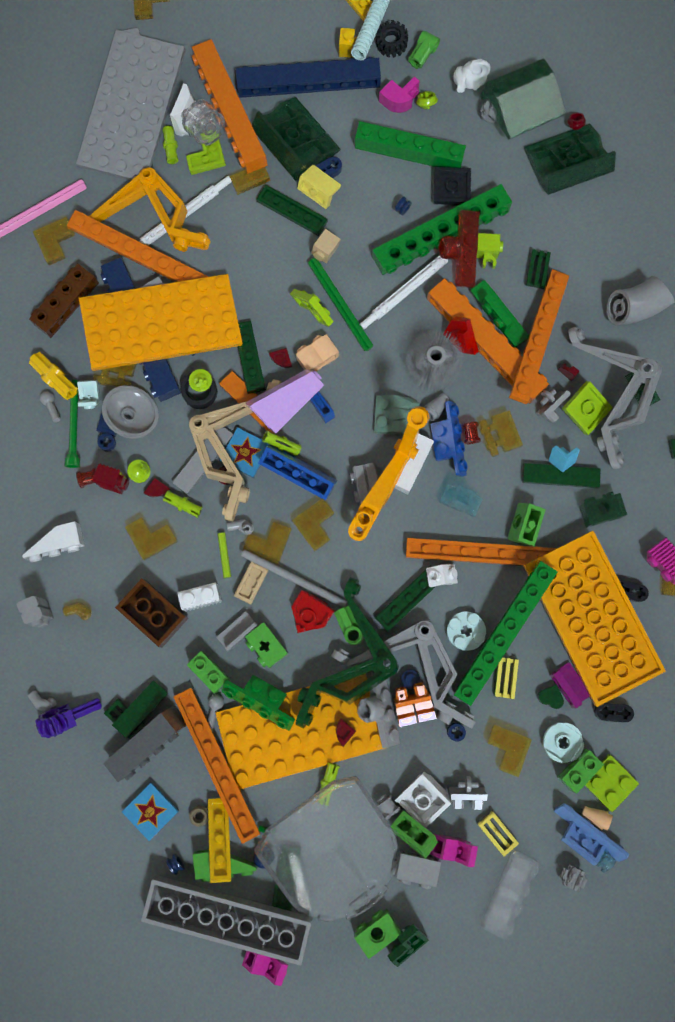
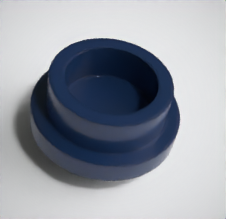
(410, 678)

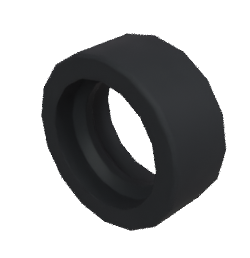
(194, 403)

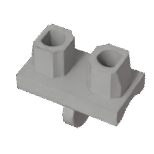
(550, 402)
(468, 791)

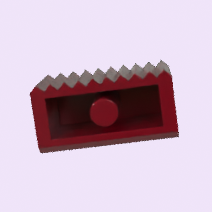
(111, 479)

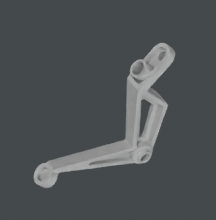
(640, 367)
(414, 636)

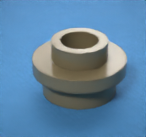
(198, 822)

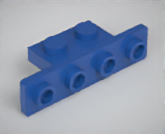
(448, 440)

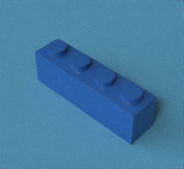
(297, 471)

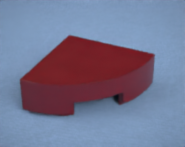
(281, 358)
(570, 373)
(156, 489)
(344, 732)

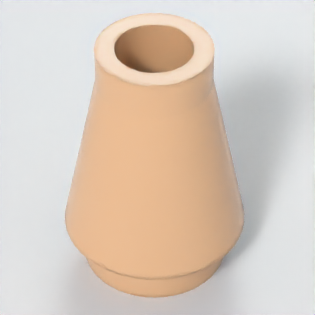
(597, 817)

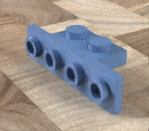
(586, 838)

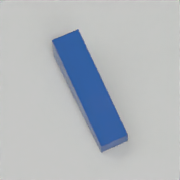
(322, 407)

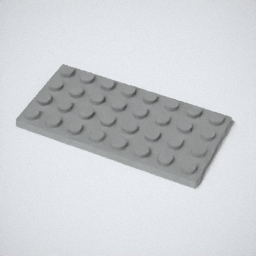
(130, 105)

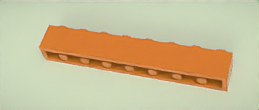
(229, 105)
(490, 343)

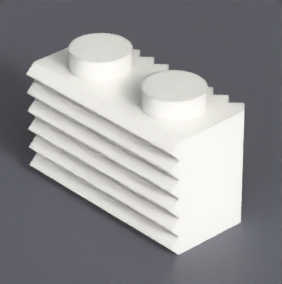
(199, 597)

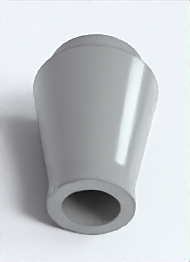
(436, 406)

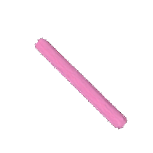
(42, 207)

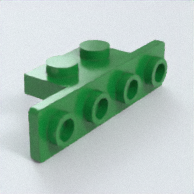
(499, 313)
(262, 699)

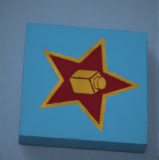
(245, 451)
(150, 811)

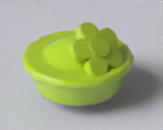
(426, 99)
(200, 380)
(138, 471)

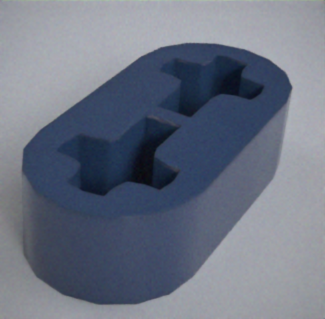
(325, 166)

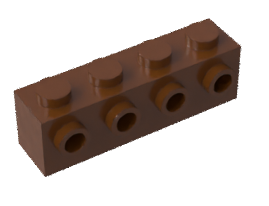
(63, 300)

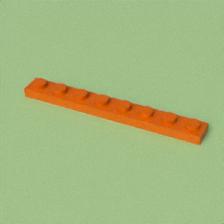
(131, 248)
(539, 337)
(473, 552)
(217, 765)

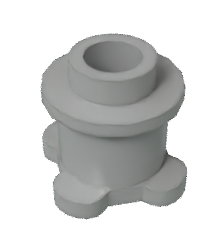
(387, 806)

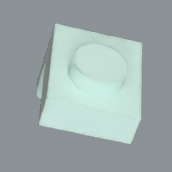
(88, 393)

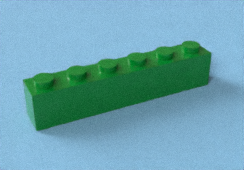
(408, 146)

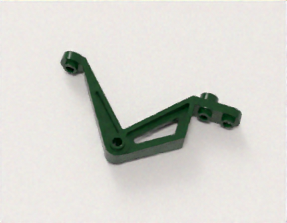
(381, 655)

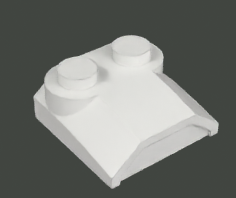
(183, 101)
(424, 799)

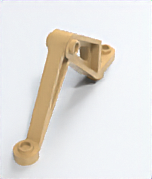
(204, 428)

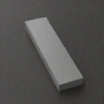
(194, 470)

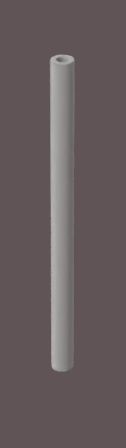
(294, 578)

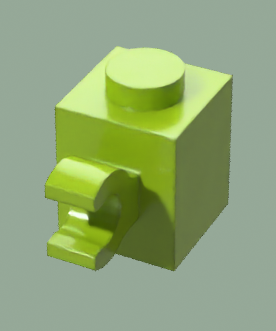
(489, 248)

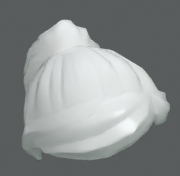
(471, 75)

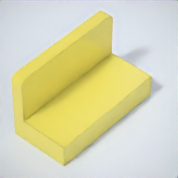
(318, 186)

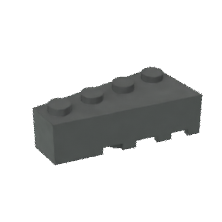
(145, 743)

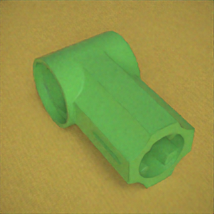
(425, 46)
(348, 624)

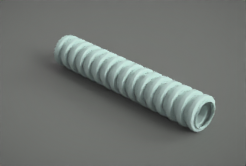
(369, 29)

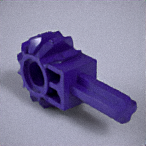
(63, 718)

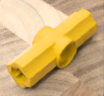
(53, 375)

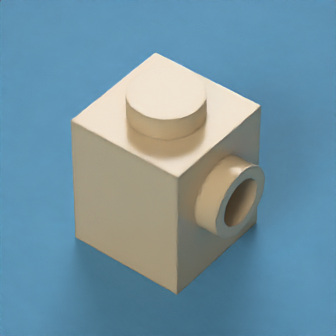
(325, 246)

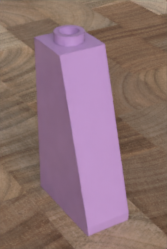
(286, 399)

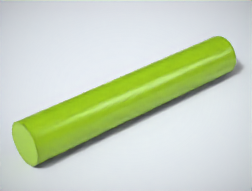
(224, 555)

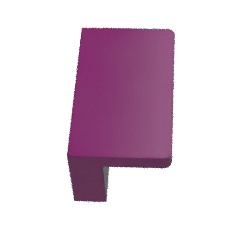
(570, 685)

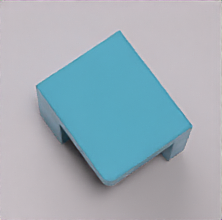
(563, 458)

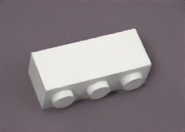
(414, 466)

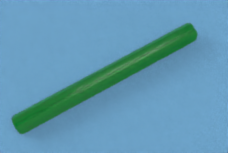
(340, 304)

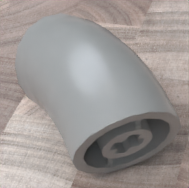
(638, 302)

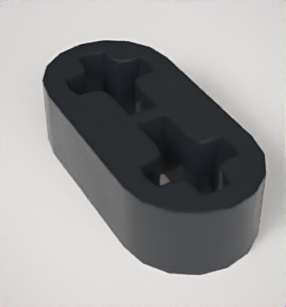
(635, 586)
(613, 717)

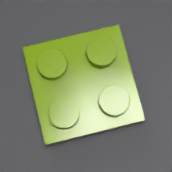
(587, 408)
(611, 784)

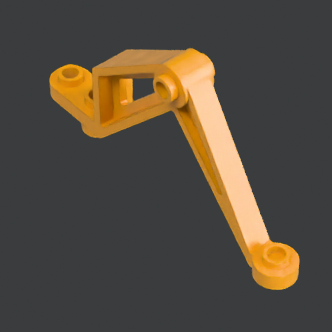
(147, 183)
(384, 486)

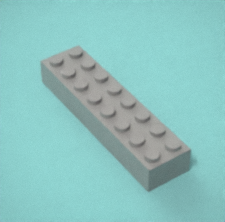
(227, 919)

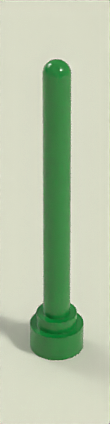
(72, 459)

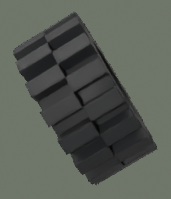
(392, 29)

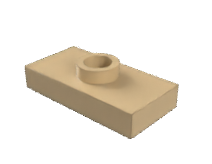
(251, 583)

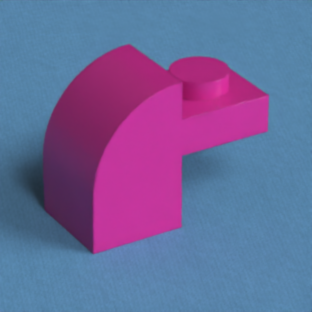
(397, 98)
(455, 850)
(271, 968)

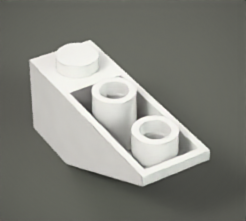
(58, 540)

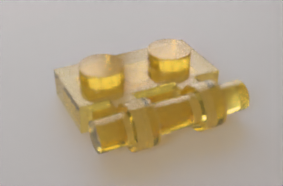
(122, 372)
(505, 430)

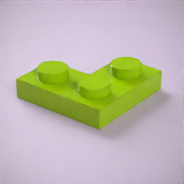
(206, 160)
(311, 303)

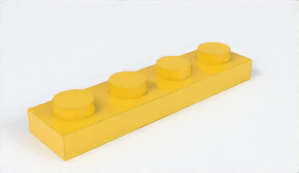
(218, 842)

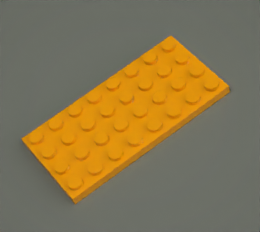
(160, 322)
(597, 620)
(264, 752)

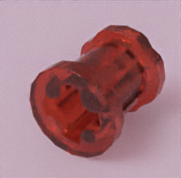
(471, 433)
(81, 477)

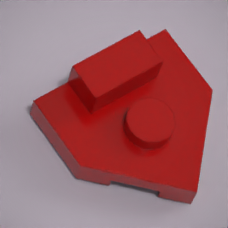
(463, 330)
(310, 612)

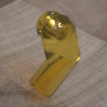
(78, 609)

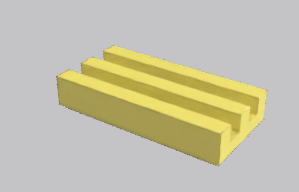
(506, 679)
(486, 819)

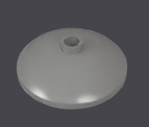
(134, 404)

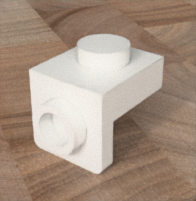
(442, 575)

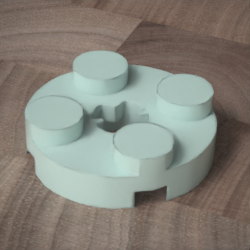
(460, 640)
(574, 740)

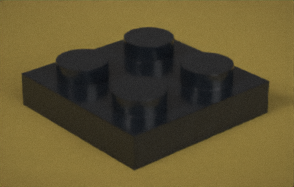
(452, 185)

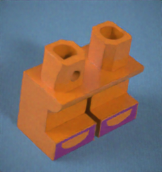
(422, 705)

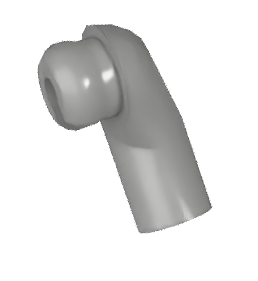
(241, 525)
(41, 704)

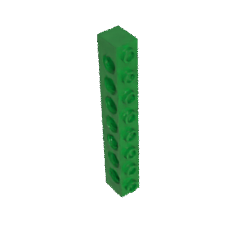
(381, 255)
(505, 632)

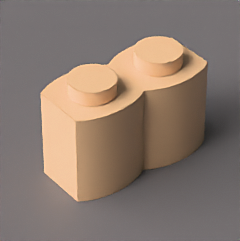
(317, 354)

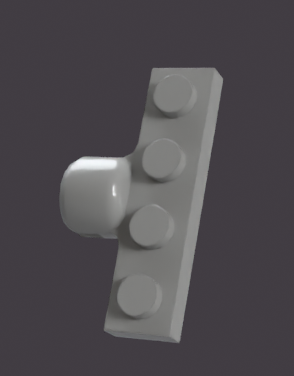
(379, 709)

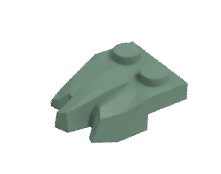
(392, 414)

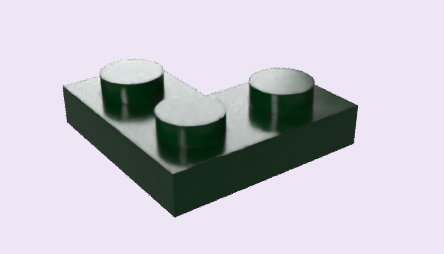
(411, 940)

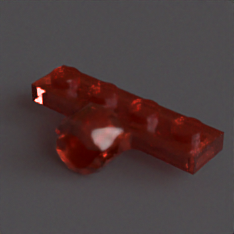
(463, 248)

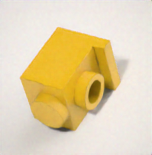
(346, 42)

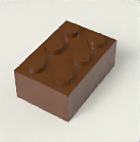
(151, 613)

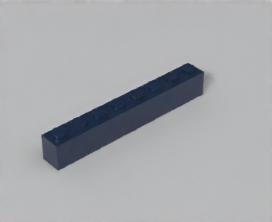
(308, 77)
(155, 371)

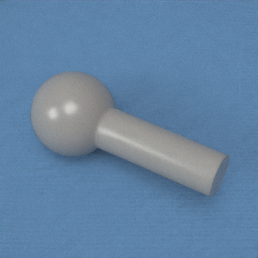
(48, 398)
(215, 703)

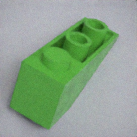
(238, 865)

